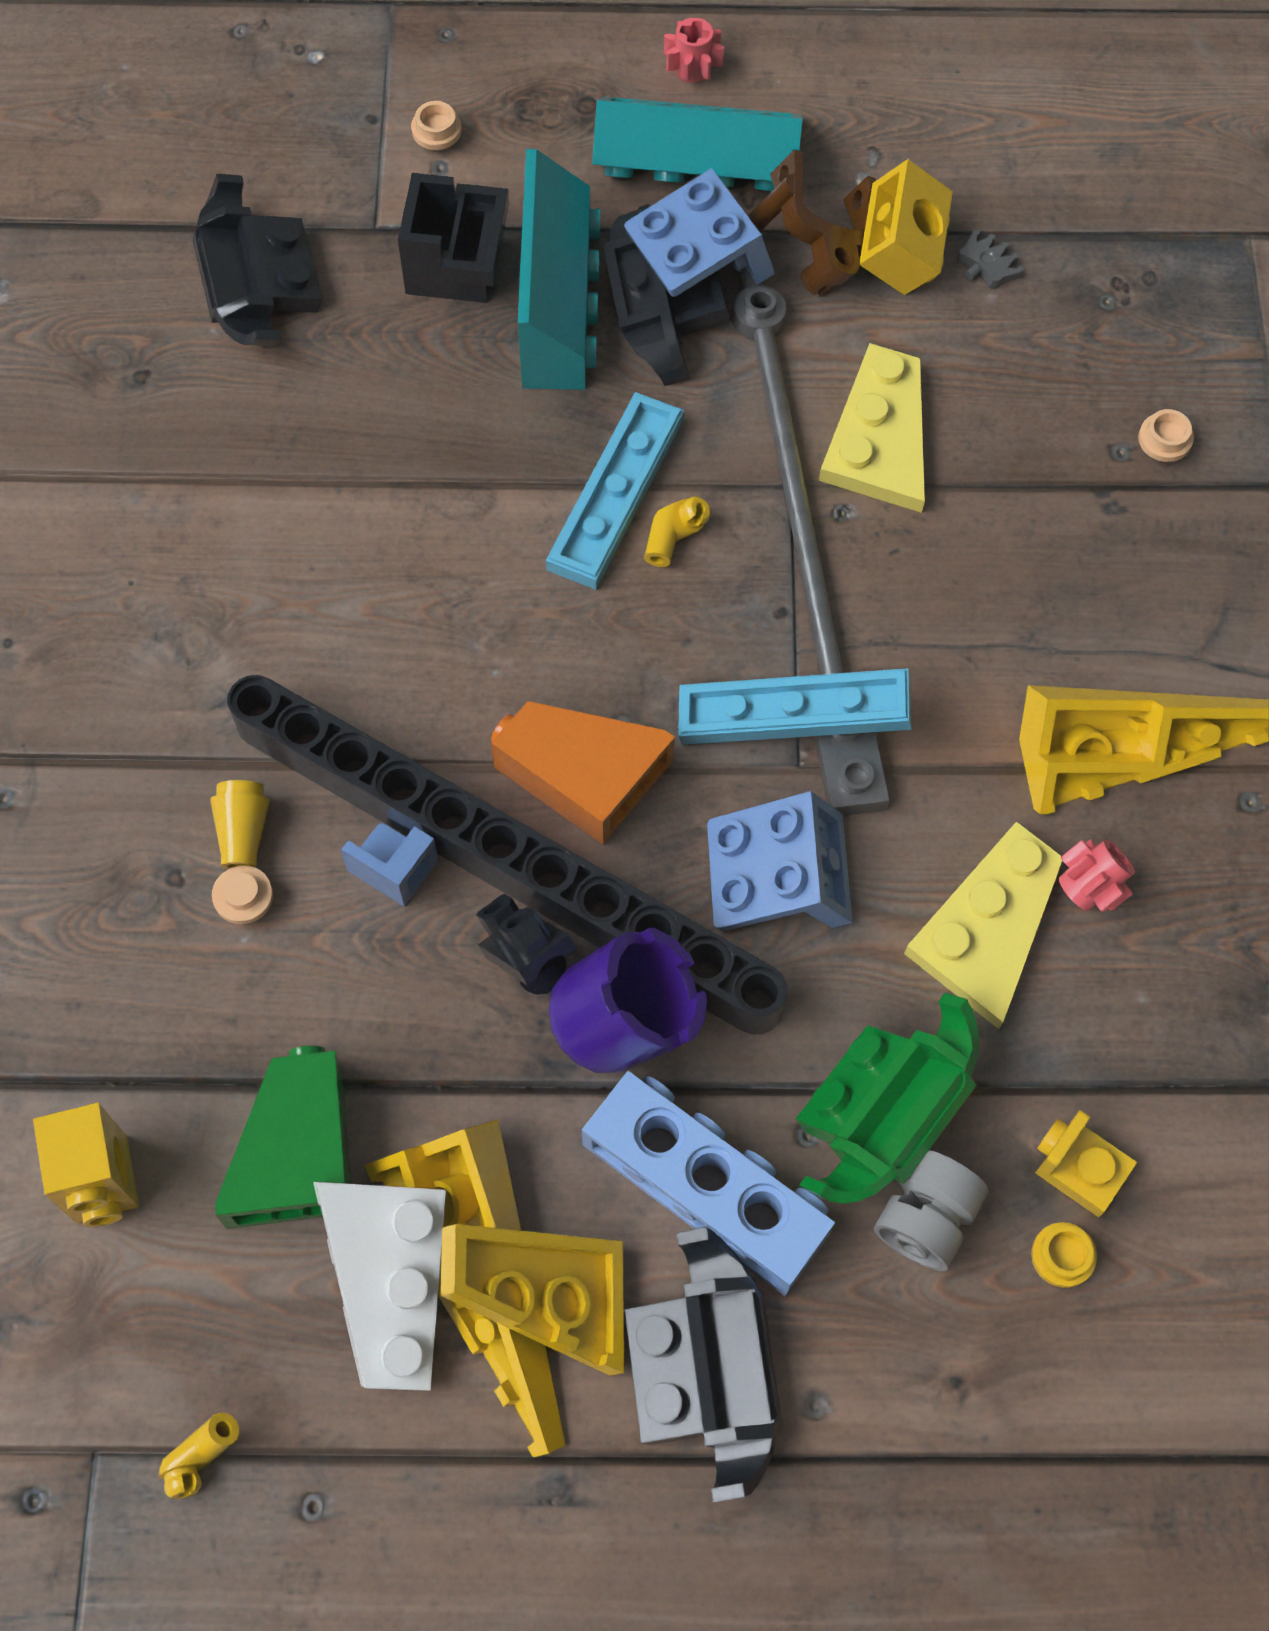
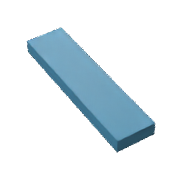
(615, 491)
(795, 706)

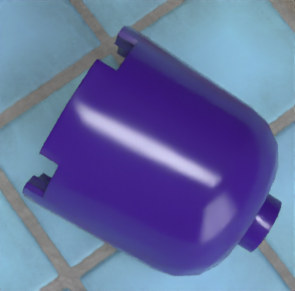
(627, 1003)

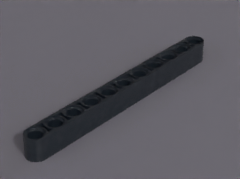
(484, 828)

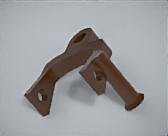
(834, 247)

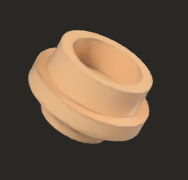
(436, 126)
(1166, 435)
(242, 895)

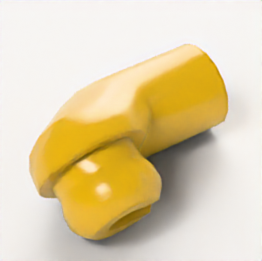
(673, 524)
(199, 1449)

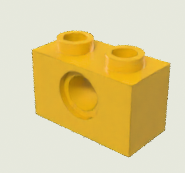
(906, 227)
(86, 1165)

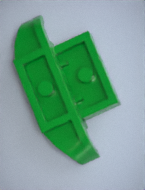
(891, 1102)

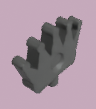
(989, 262)

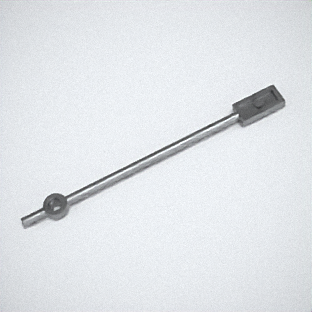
(847, 762)

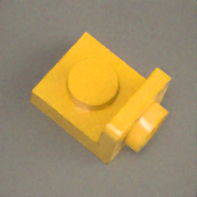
(1083, 1164)

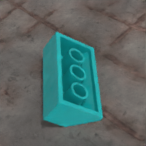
(692, 140)
(556, 277)

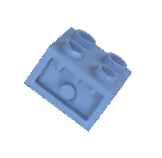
(698, 234)
(779, 863)

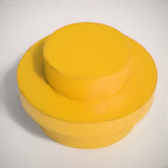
(1064, 1255)

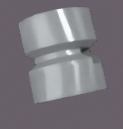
(928, 1215)

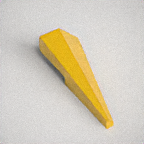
(1099, 738)
(480, 1193)

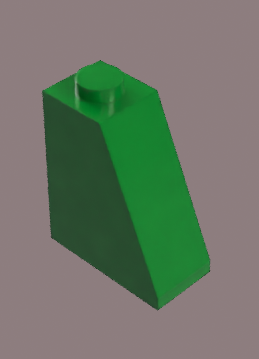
(289, 1143)

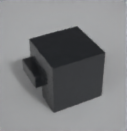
(451, 238)

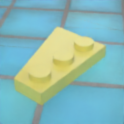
(881, 432)
(989, 923)

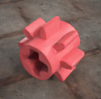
(693, 50)
(1096, 875)

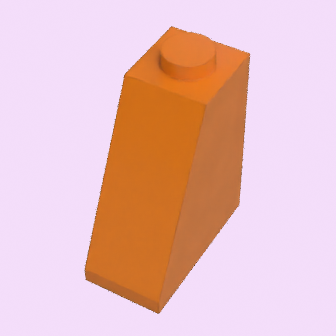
(581, 763)

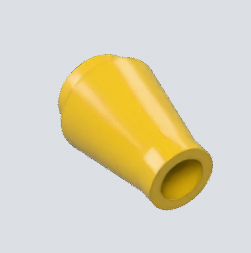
(239, 821)

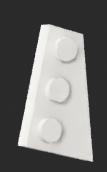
(388, 1276)

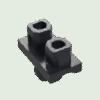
(524, 944)

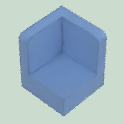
(392, 861)

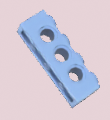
(646, 1104)

